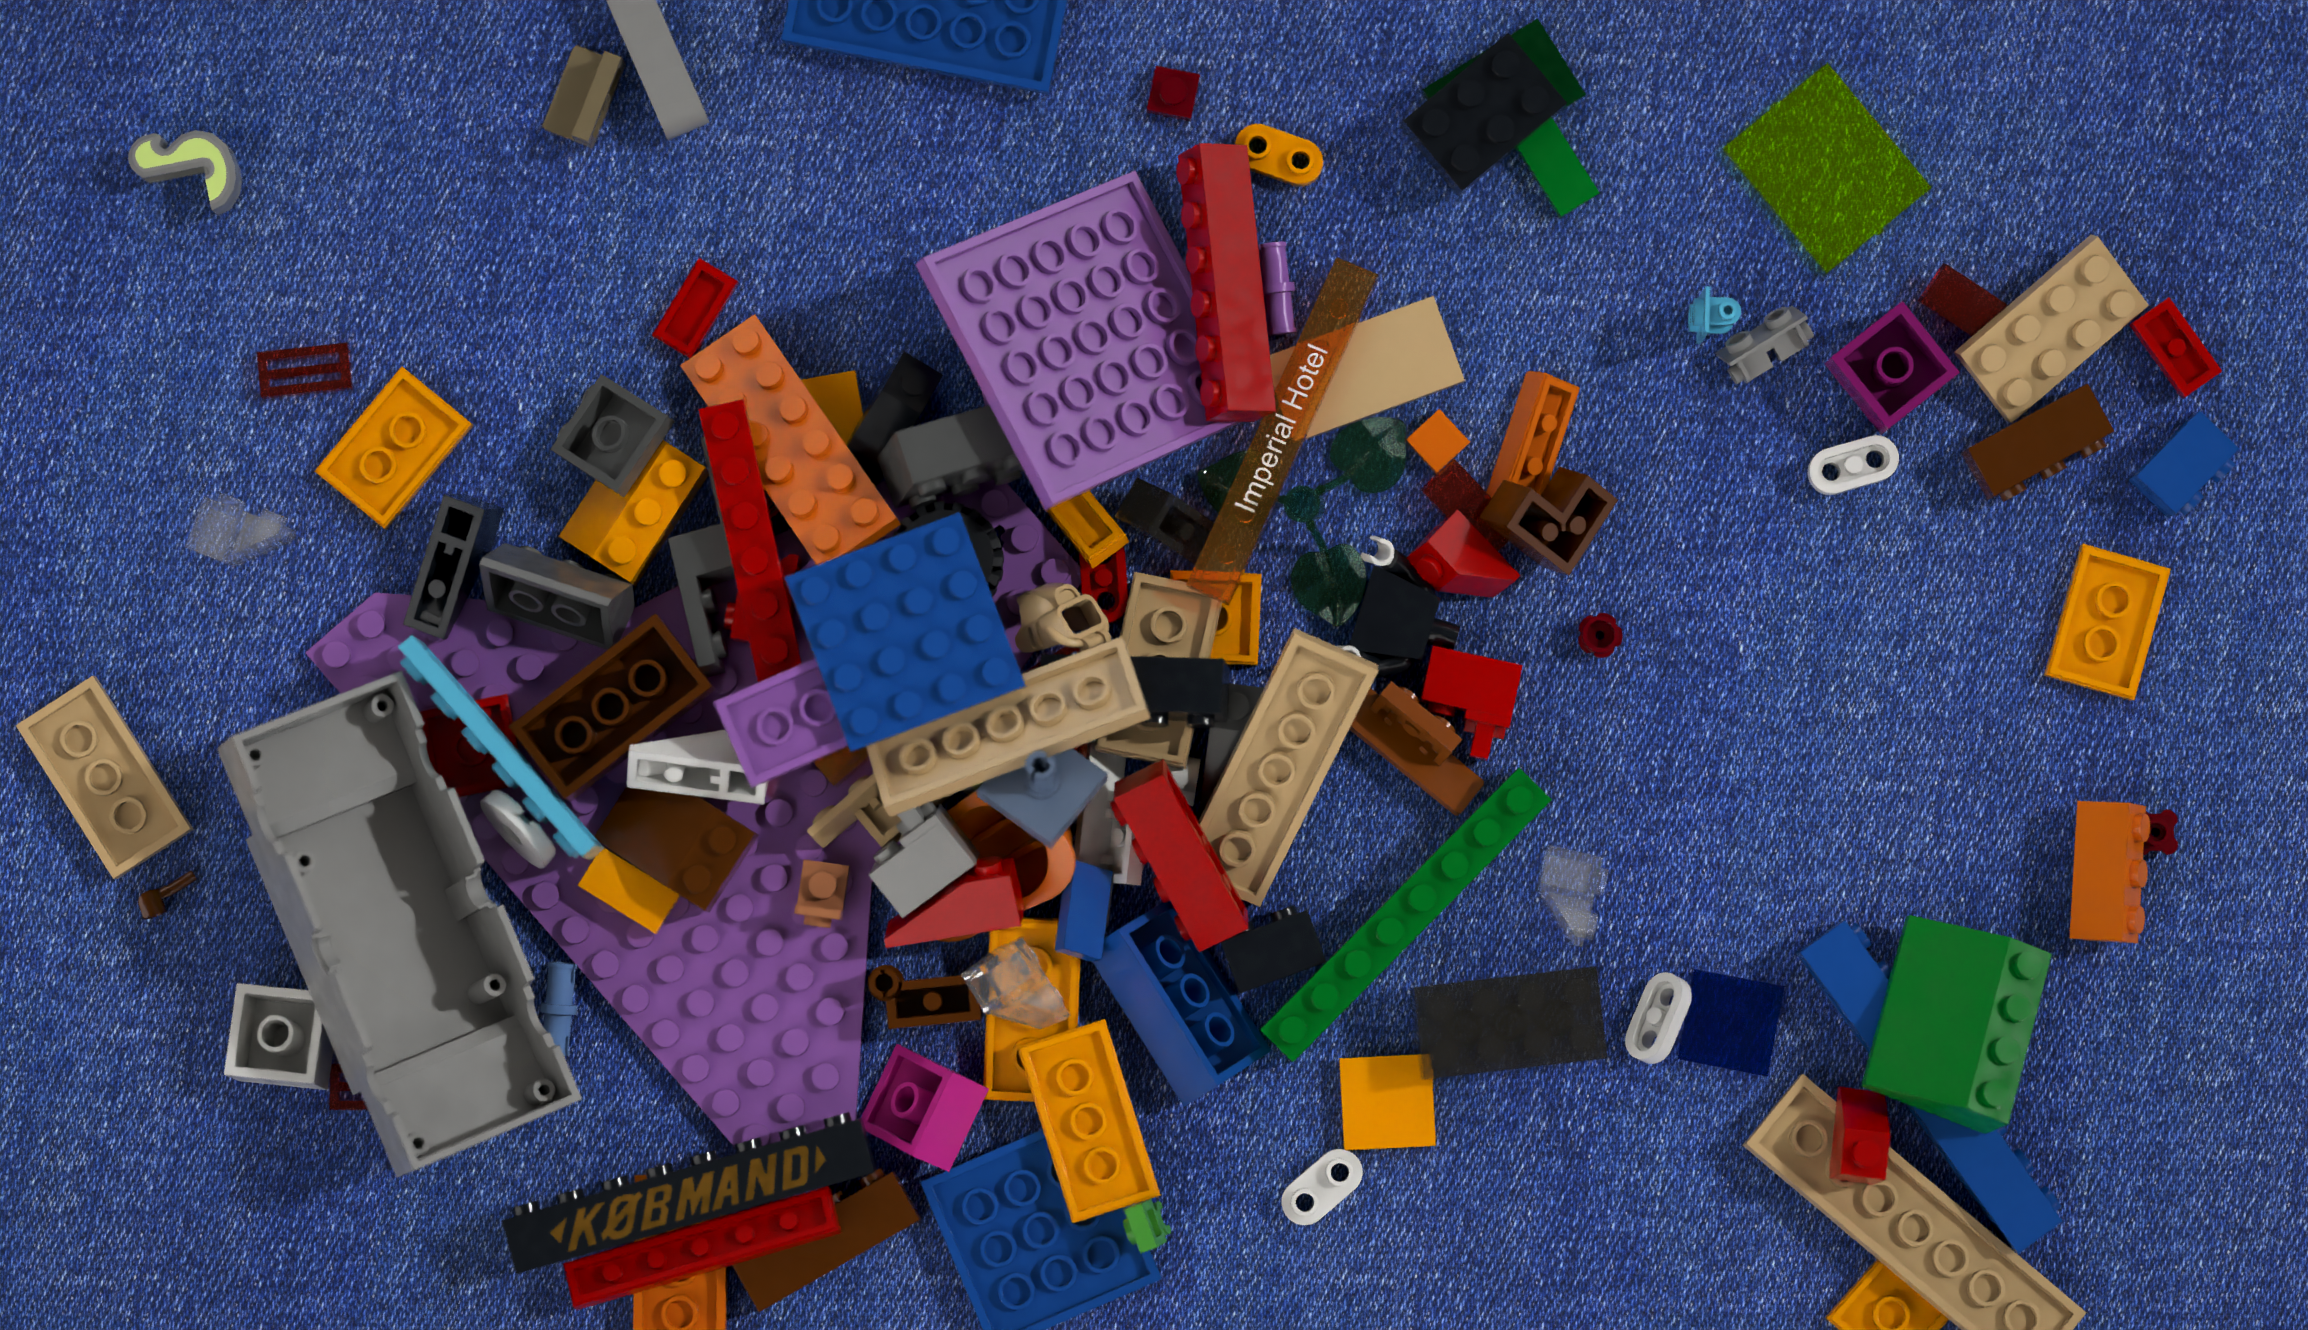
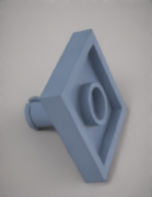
(1045, 793)

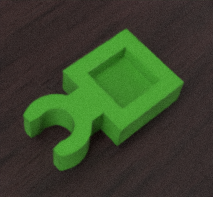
(1145, 1225)

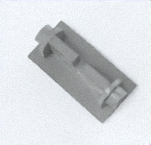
(1782, 331)

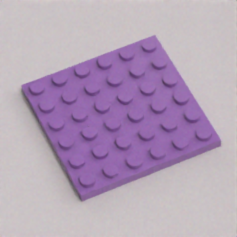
(1079, 336)

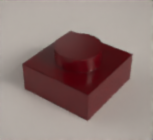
(1173, 93)

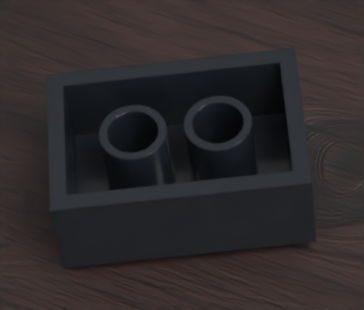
(1483, 114)

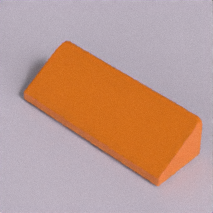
(1534, 432)

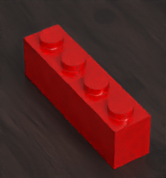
(1180, 856)

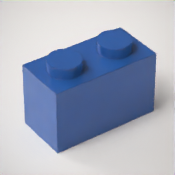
(2185, 465)

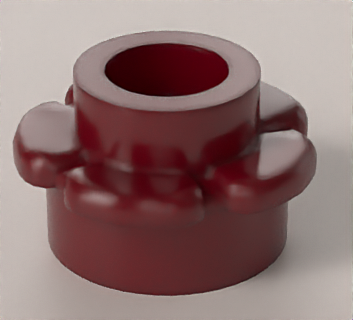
(1612, 635)

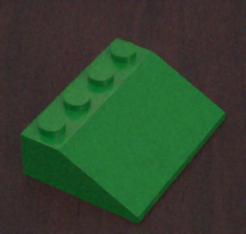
(1957, 1022)

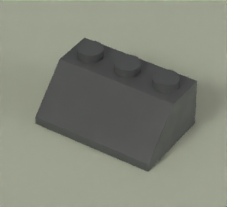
(556, 595)

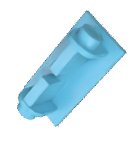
(1712, 315)

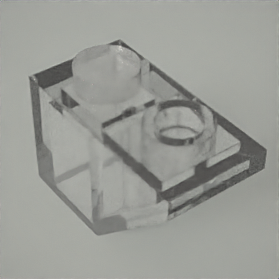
(234, 535)
(1568, 890)
(1015, 987)

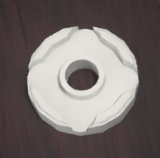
(522, 835)

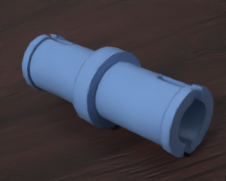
(559, 1003)

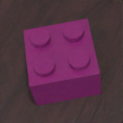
(1891, 367)

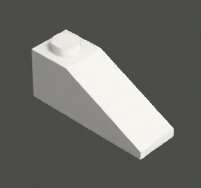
(692, 766)

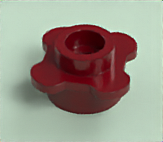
(2165, 840)

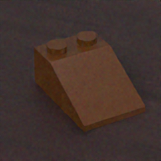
(678, 841)

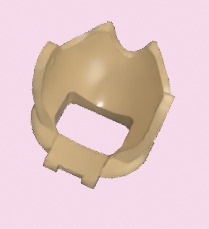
(1046, 627)

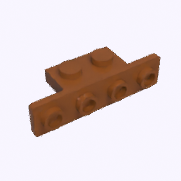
(1417, 745)

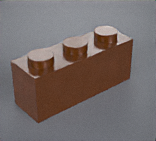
(2038, 444)

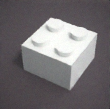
(277, 1039)

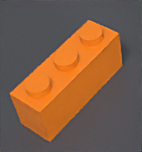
(2109, 872)

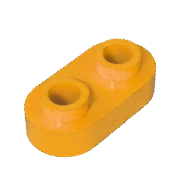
(1278, 155)

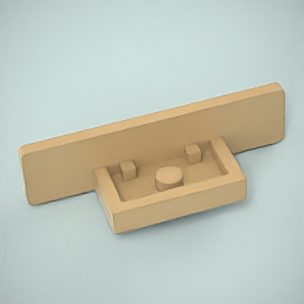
(860, 804)

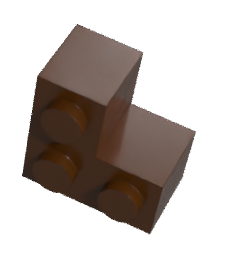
(1553, 525)

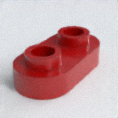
(1109, 579)

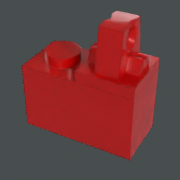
(1478, 687)

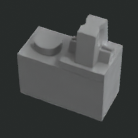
(927, 859)

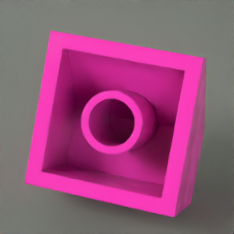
(923, 1107)

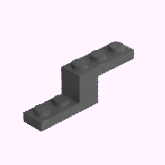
(701, 561)

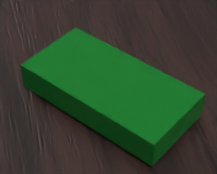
(1557, 169)

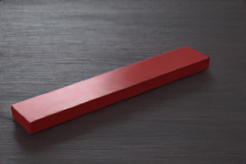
(702, 1248)

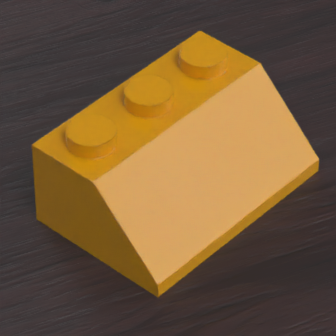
(631, 529)

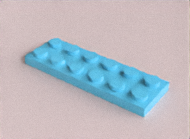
(487, 737)

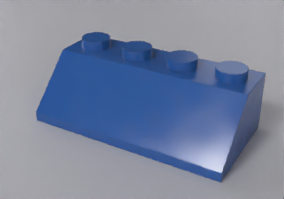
(1179, 1004)

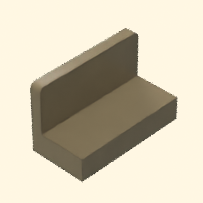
(584, 95)

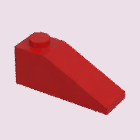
(975, 902)

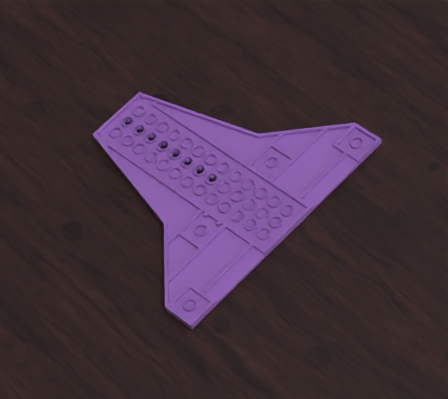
(733, 999)

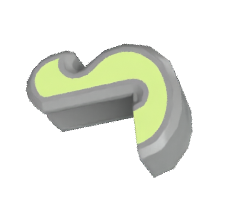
(187, 156)

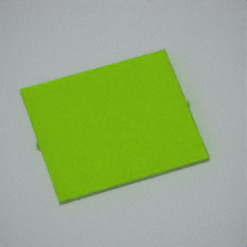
(1826, 168)

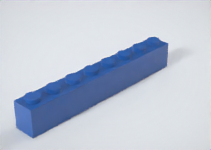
(1982, 1162)

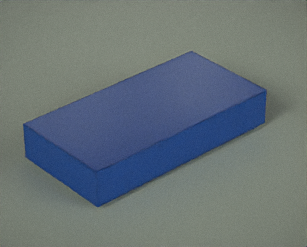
(1084, 913)

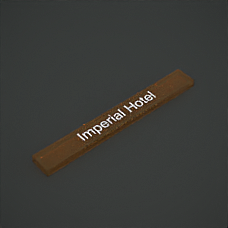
(1283, 431)

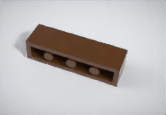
(864, 1221)

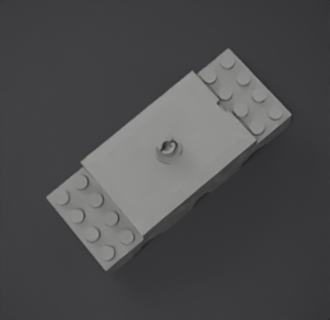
(395, 924)

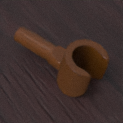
(151, 901)

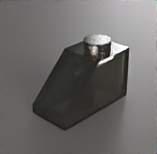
(1165, 520)

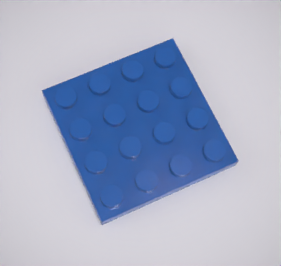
(905, 632)
(1018, 1243)

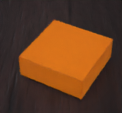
(1437, 441)

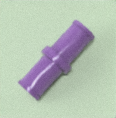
(1277, 288)

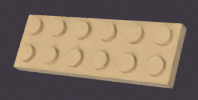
(1056, 711)
(1283, 759)

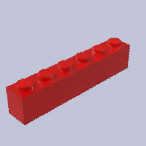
(1226, 283)

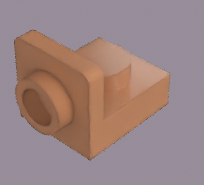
(822, 892)

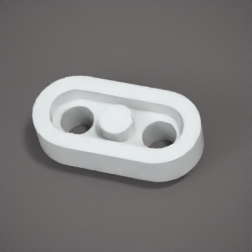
(1852, 465)
(1658, 1018)
(1321, 1186)

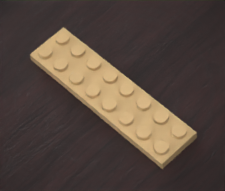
(1909, 1225)

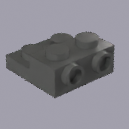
(612, 435)

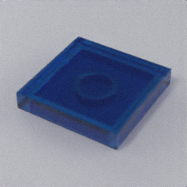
(1730, 1022)

